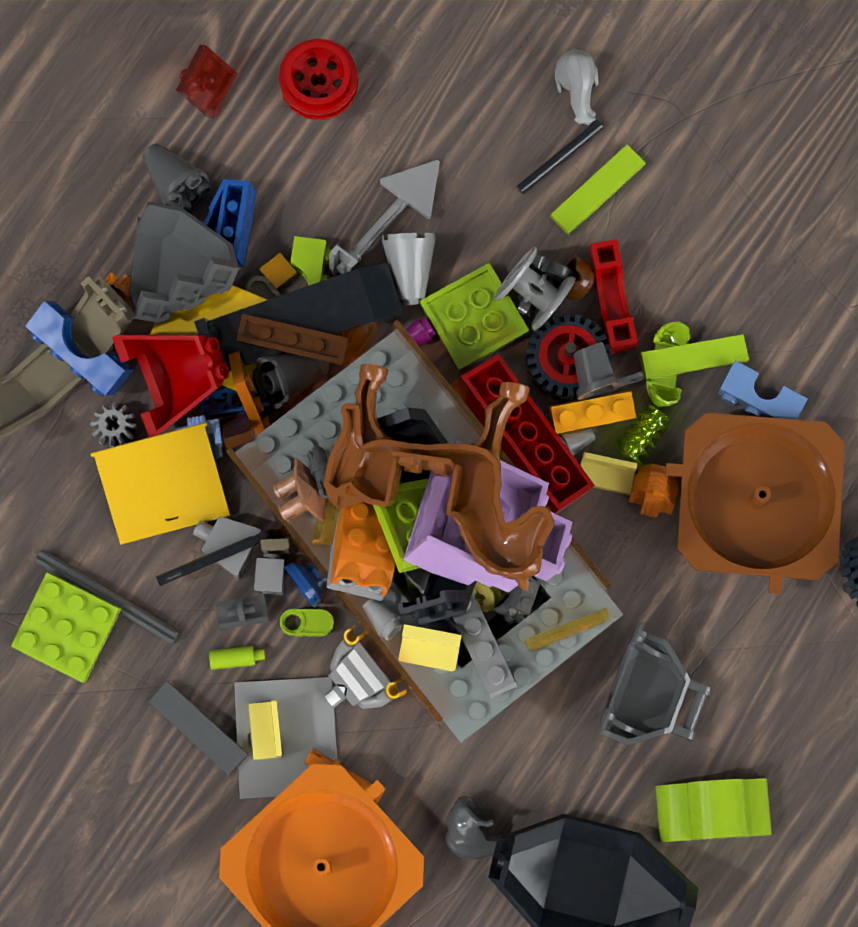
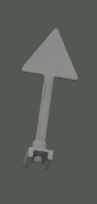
(414, 189)

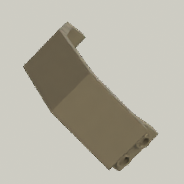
(44, 380)

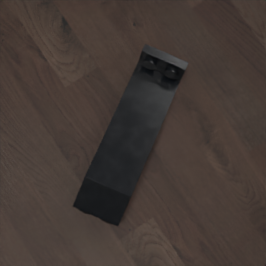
(326, 306)

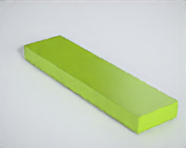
(597, 189)
(693, 357)

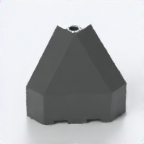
(176, 263)

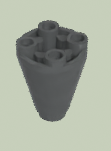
(176, 177)

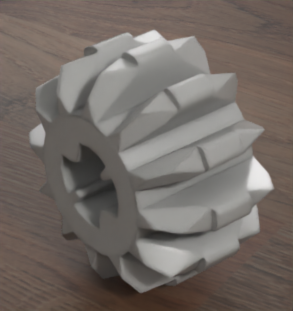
(103, 429)

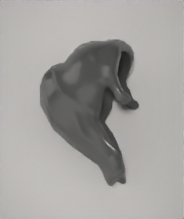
(467, 832)

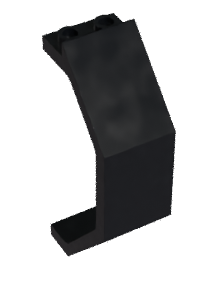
(441, 595)

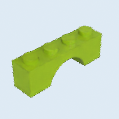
(310, 258)

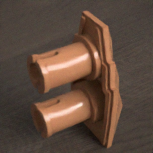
(308, 494)

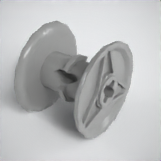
(534, 288)

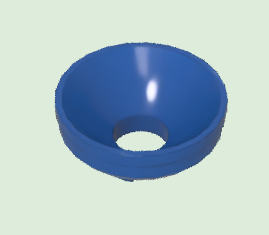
(307, 581)

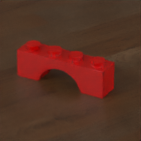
(611, 296)

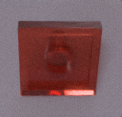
(206, 81)

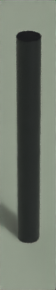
(559, 157)

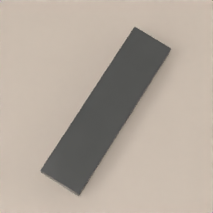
(198, 728)

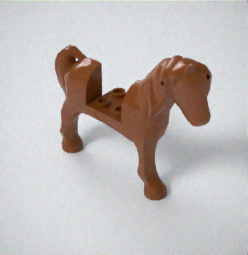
(373, 469)

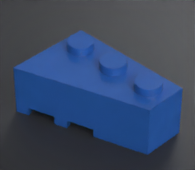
(233, 215)

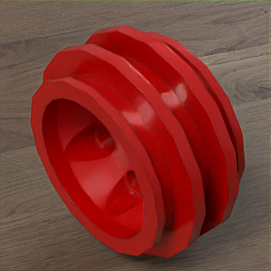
(324, 100)

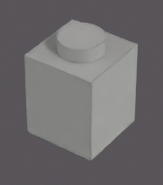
(270, 575)

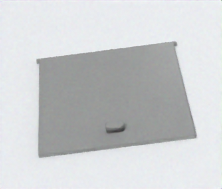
(304, 724)

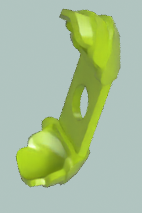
(663, 389)

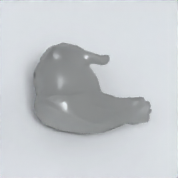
(578, 73)

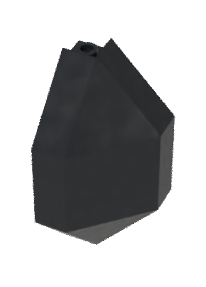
(590, 877)

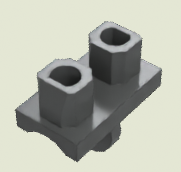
(242, 611)

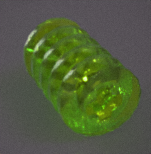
(642, 434)

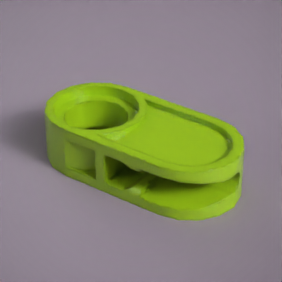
(313, 622)

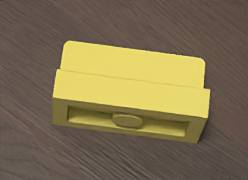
(609, 473)
(429, 648)
(265, 730)

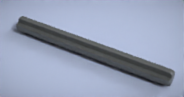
(128, 609)

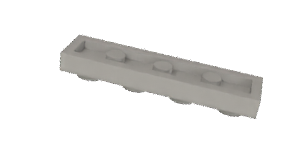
(484, 650)

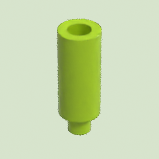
(235, 657)

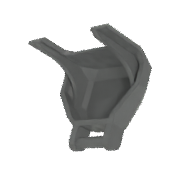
(649, 693)

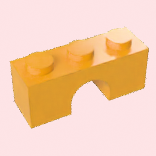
(592, 412)

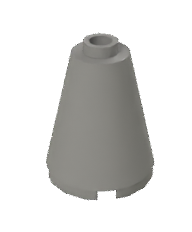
(409, 263)

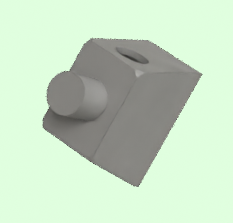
(223, 534)

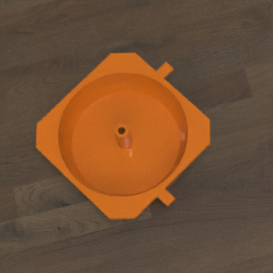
(322, 856)

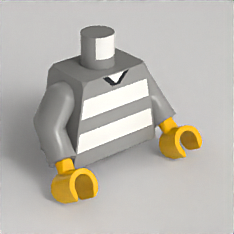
(359, 676)

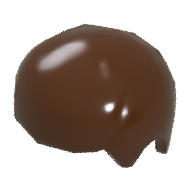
(584, 278)

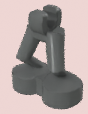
(554, 272)

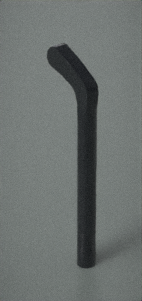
(218, 555)

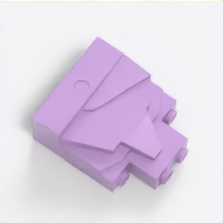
(441, 549)

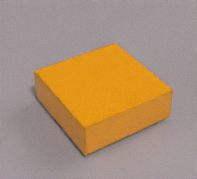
(278, 271)

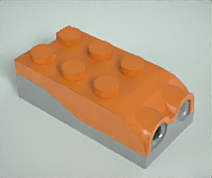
(360, 554)

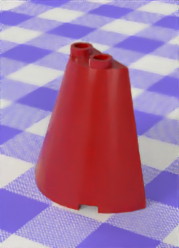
(177, 372)

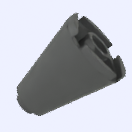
(286, 376)

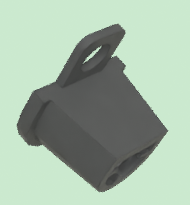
(596, 374)

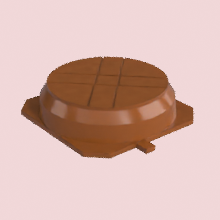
(760, 497)

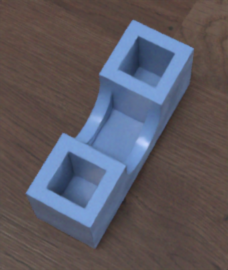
(739, 390)

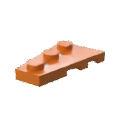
(245, 389)

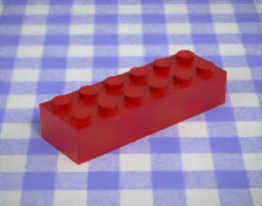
(527, 435)

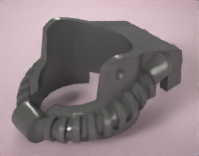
(518, 603)

